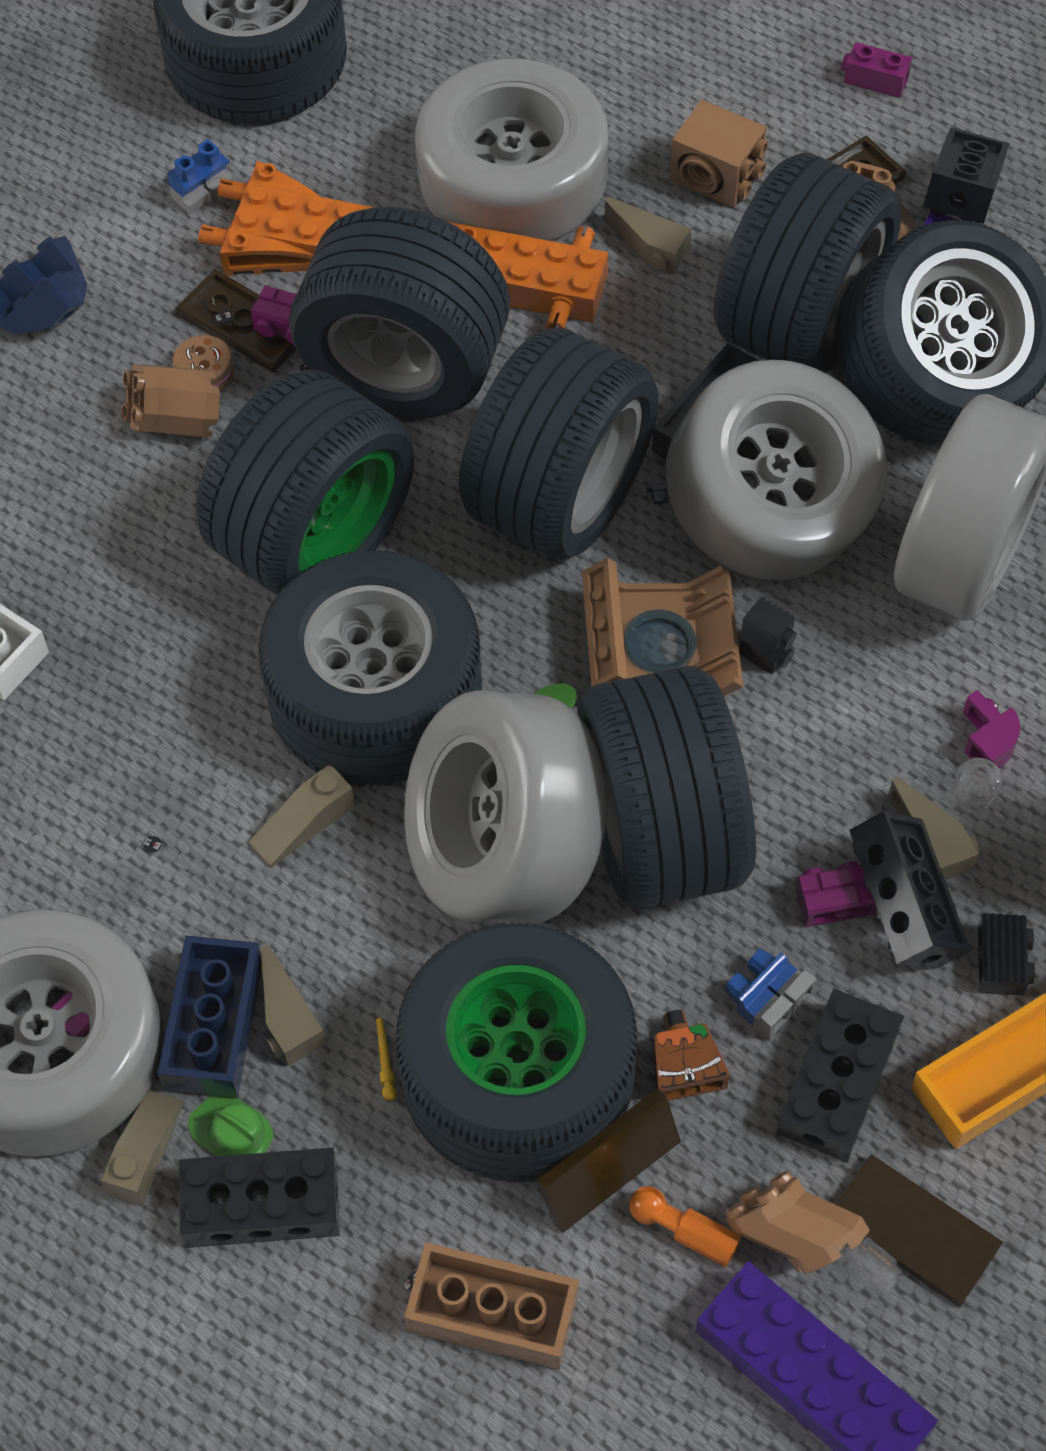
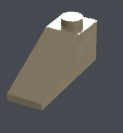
(652, 237)
(304, 815)
(951, 843)
(289, 1020)
(141, 1148)

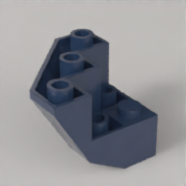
(43, 289)

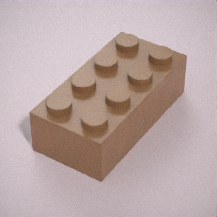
(492, 1305)

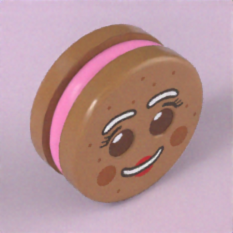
(209, 354)

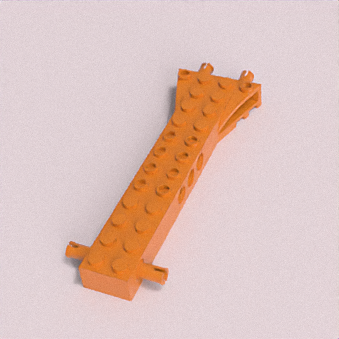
(285, 220)

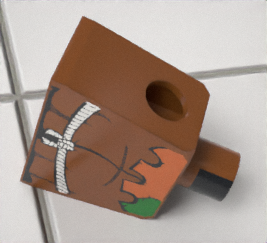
(687, 1059)

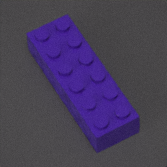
(810, 1368)

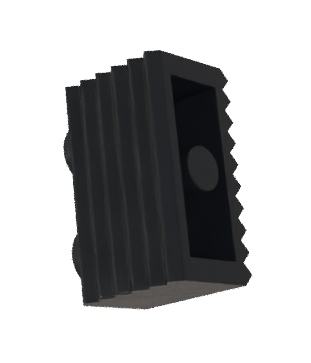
(767, 636)
(1004, 954)

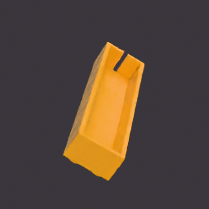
(987, 1075)

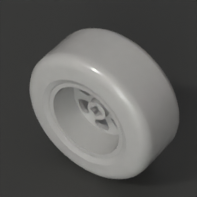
(511, 107)
(812, 418)
(973, 508)
(505, 807)
(109, 1067)

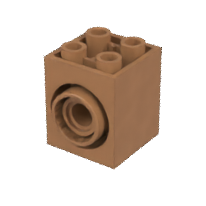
(718, 153)

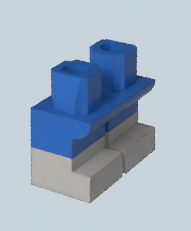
(198, 176)
(773, 994)

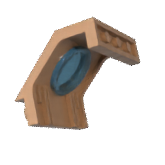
(632, 619)

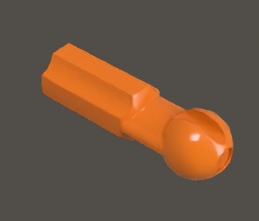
(689, 1227)

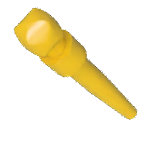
(387, 1075)

